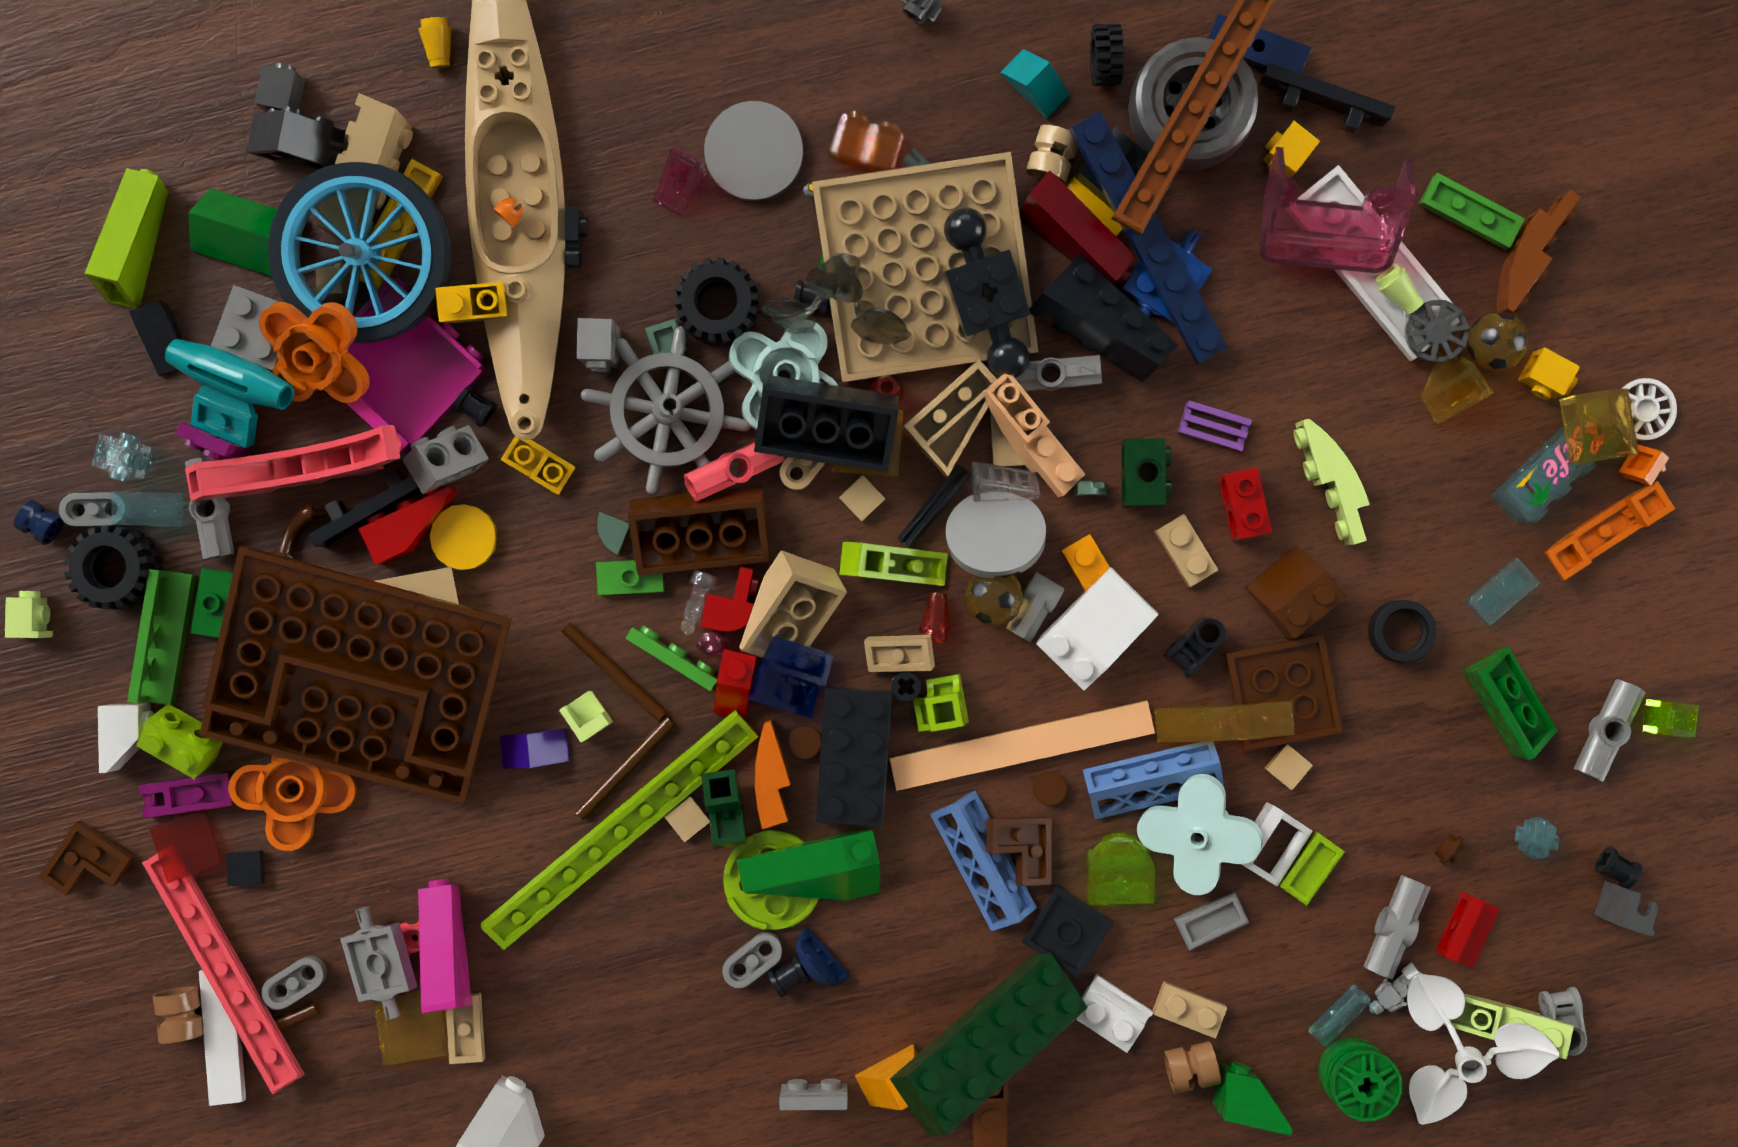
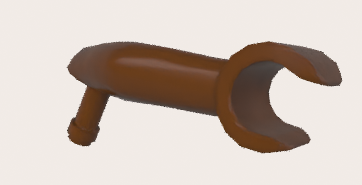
(293, 528)

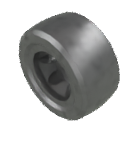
(1177, 65)

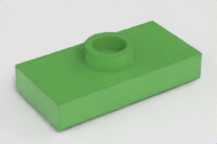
(622, 578)

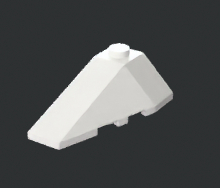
(505, 1118)

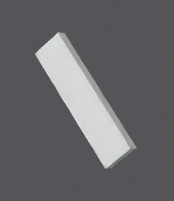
(222, 1050)

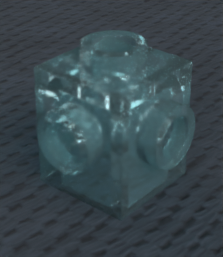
(122, 456)

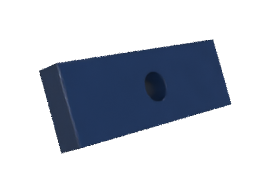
(1273, 47)

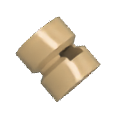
(1055, 140)

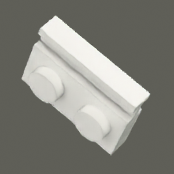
(1113, 1013)

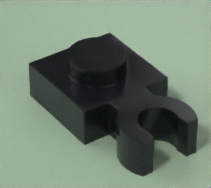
(575, 229)

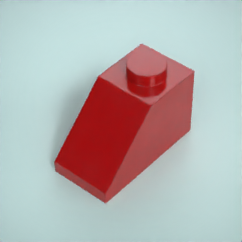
(734, 682)

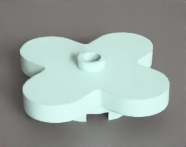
(757, 356)
(1203, 812)

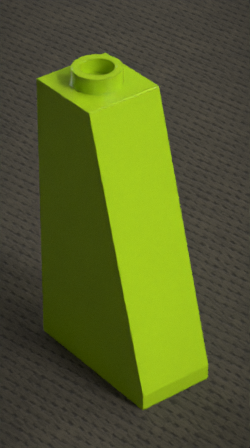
(128, 239)

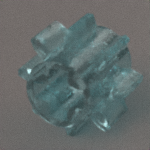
(1537, 838)

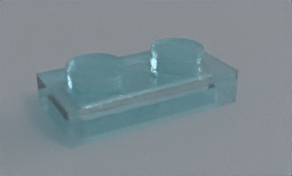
(147, 509)
(1502, 592)

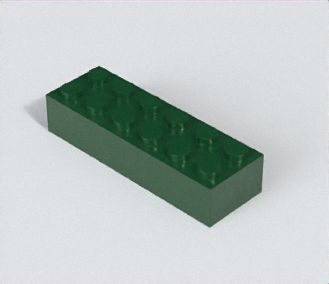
(988, 1044)

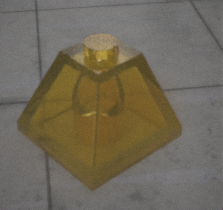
(1598, 426)

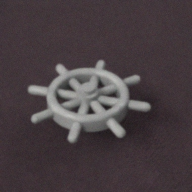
(665, 409)

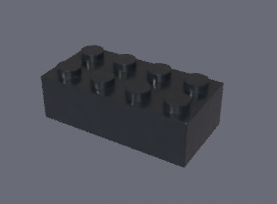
(826, 423)
(853, 756)

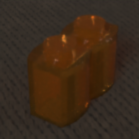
(866, 143)

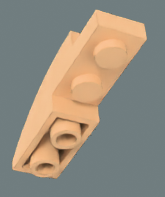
(1029, 436)

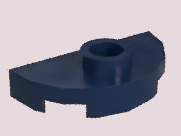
(818, 960)

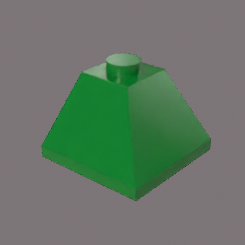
(1246, 1101)

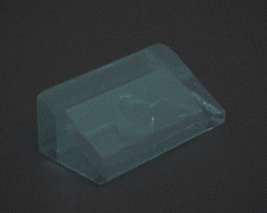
(1340, 1015)

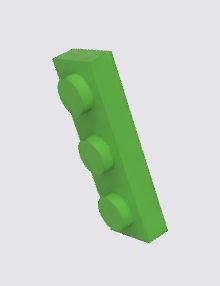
(1471, 211)
(673, 656)

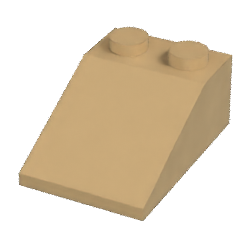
(792, 603)

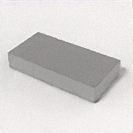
(1211, 920)

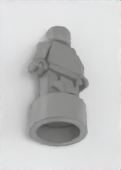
(1392, 995)

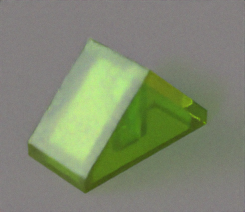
(1670, 718)

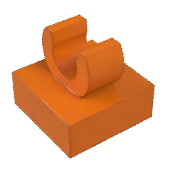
(1645, 466)

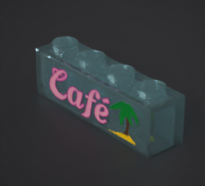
(1540, 481)

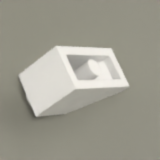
(119, 733)

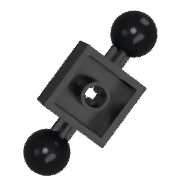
(966, 231)

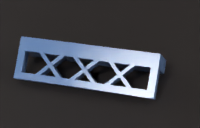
(1149, 773)
(996, 867)

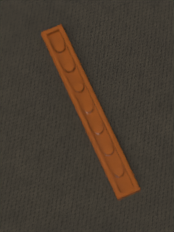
(1191, 113)

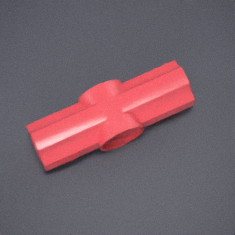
(717, 475)

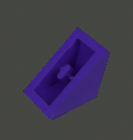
(534, 748)

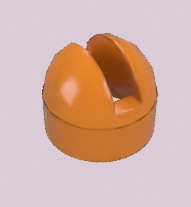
(507, 213)

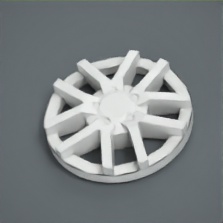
(1648, 409)

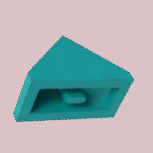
(1036, 82)

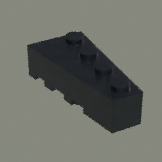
(1103, 319)

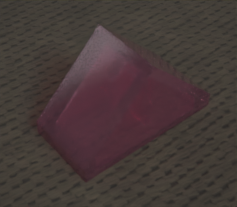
(679, 181)

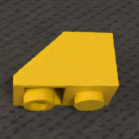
(471, 302)

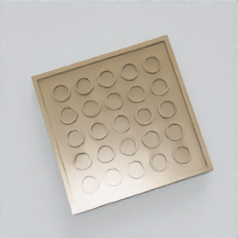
(897, 233)

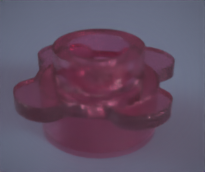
(713, 642)

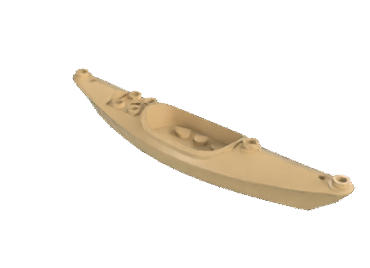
(517, 156)

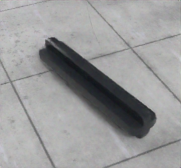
(933, 506)

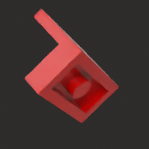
(1467, 930)

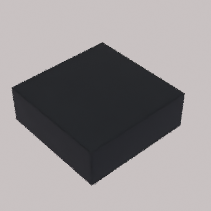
(245, 868)

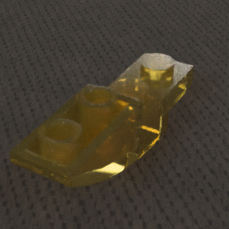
(1224, 722)

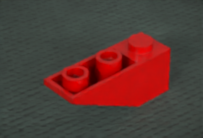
(404, 529)

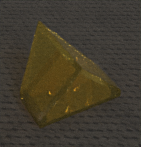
(1453, 387)

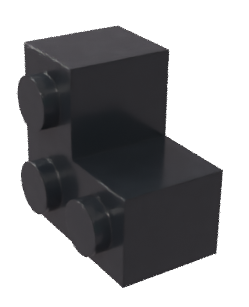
(293, 137)

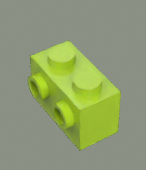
(176, 741)

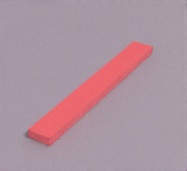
(227, 977)

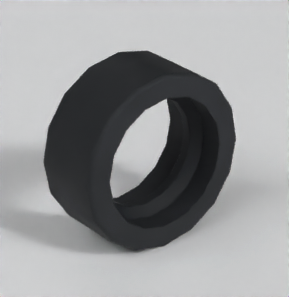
(1426, 640)

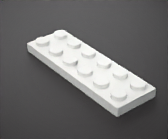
(1339, 189)

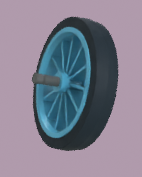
(360, 251)

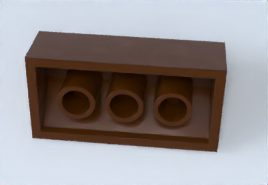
(688, 534)

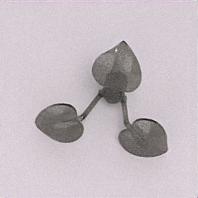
(840, 281)

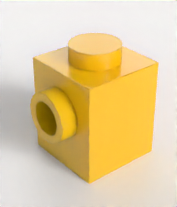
(1296, 144)
(1549, 374)

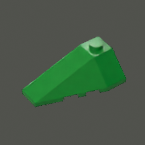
(824, 868)

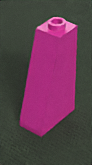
(442, 948)

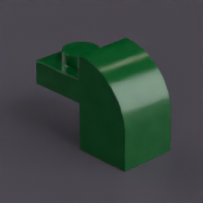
(725, 808)

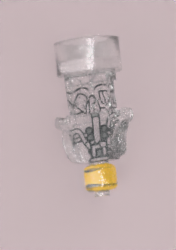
(702, 583)

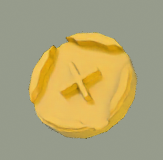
(463, 537)

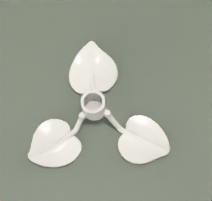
(1519, 1050)

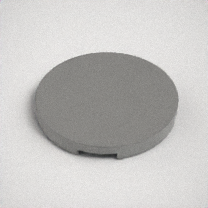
(753, 151)
(995, 536)

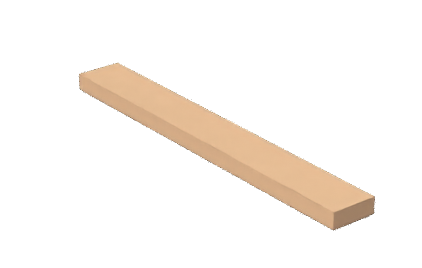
(1022, 745)

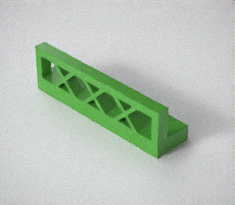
(162, 637)

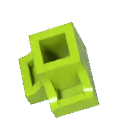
(943, 705)

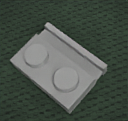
(803, 1096)

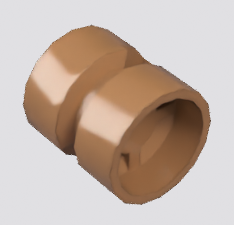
(178, 1014)
(1192, 1067)

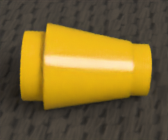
(436, 40)

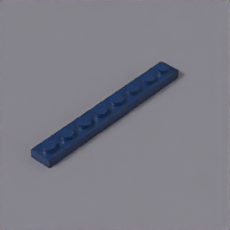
(1153, 246)

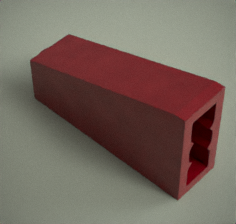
(1074, 230)

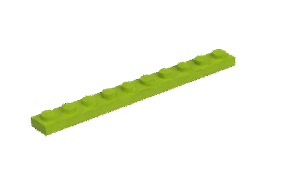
(618, 830)

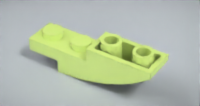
(1330, 465)
(1486, 1016)

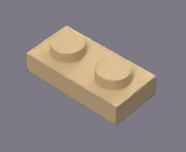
(1186, 550)
(899, 653)
(1189, 1009)
(466, 1032)

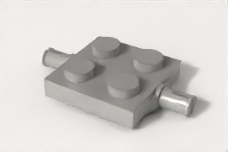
(378, 962)

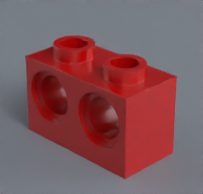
(1244, 504)

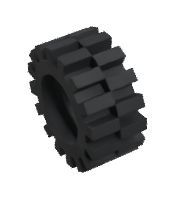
(1106, 54)

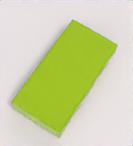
(1311, 868)

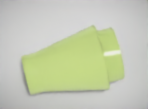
(1399, 288)

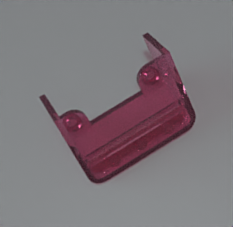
(1332, 233)

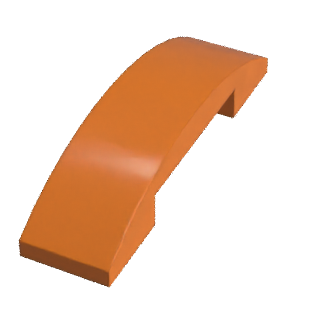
(1608, 528)

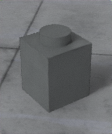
(279, 87)

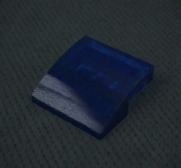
(790, 677)

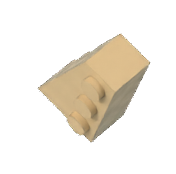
(951, 418)

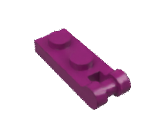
(186, 794)

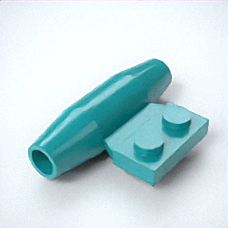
(227, 390)

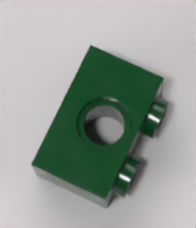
(1133, 489)

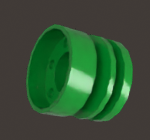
(1343, 1071)

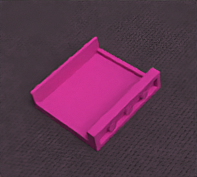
(413, 374)

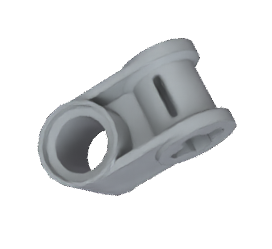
(1568, 1008)

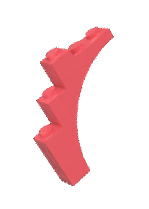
(301, 466)

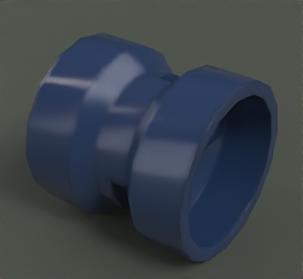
(42, 524)

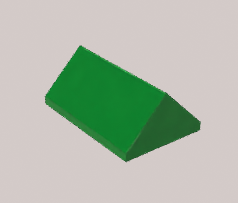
(232, 230)
(1511, 703)

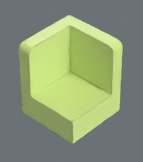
(586, 716)

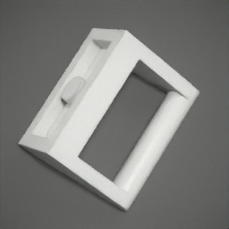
(1267, 822)

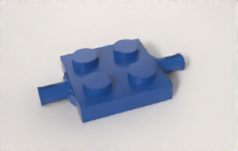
(1142, 290)

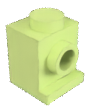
(27, 616)

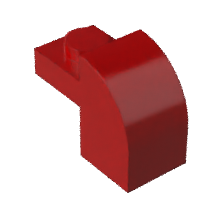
(728, 613)

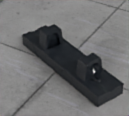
(1352, 104)
(347, 522)

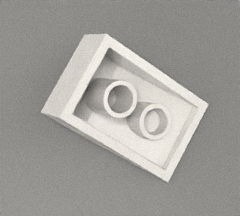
(1097, 628)

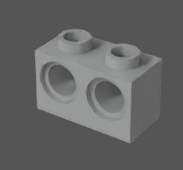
(598, 344)
(447, 462)

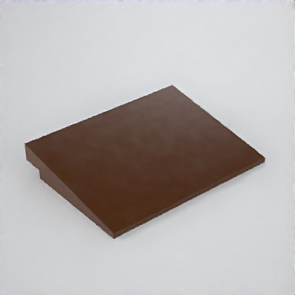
(353, 675)

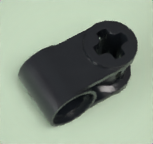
(1194, 647)

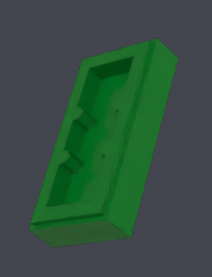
(210, 602)

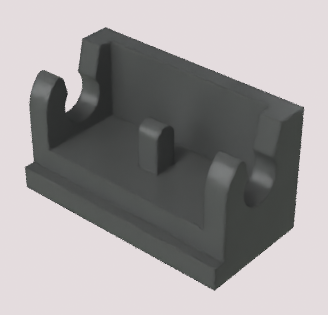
(1620, 907)

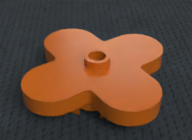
(315, 350)
(291, 817)

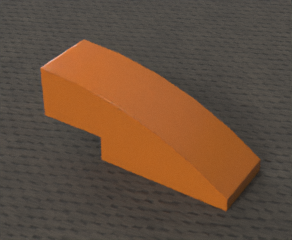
(770, 776)

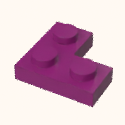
(210, 444)

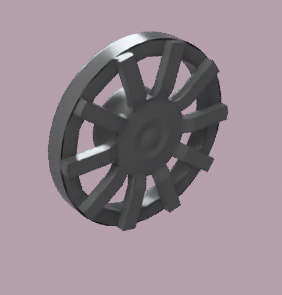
(1437, 331)

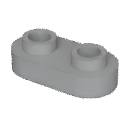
(96, 509)
(753, 959)
(296, 982)

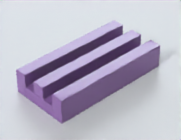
(1241, 434)

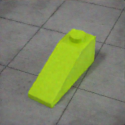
(893, 563)

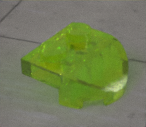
(1120, 872)

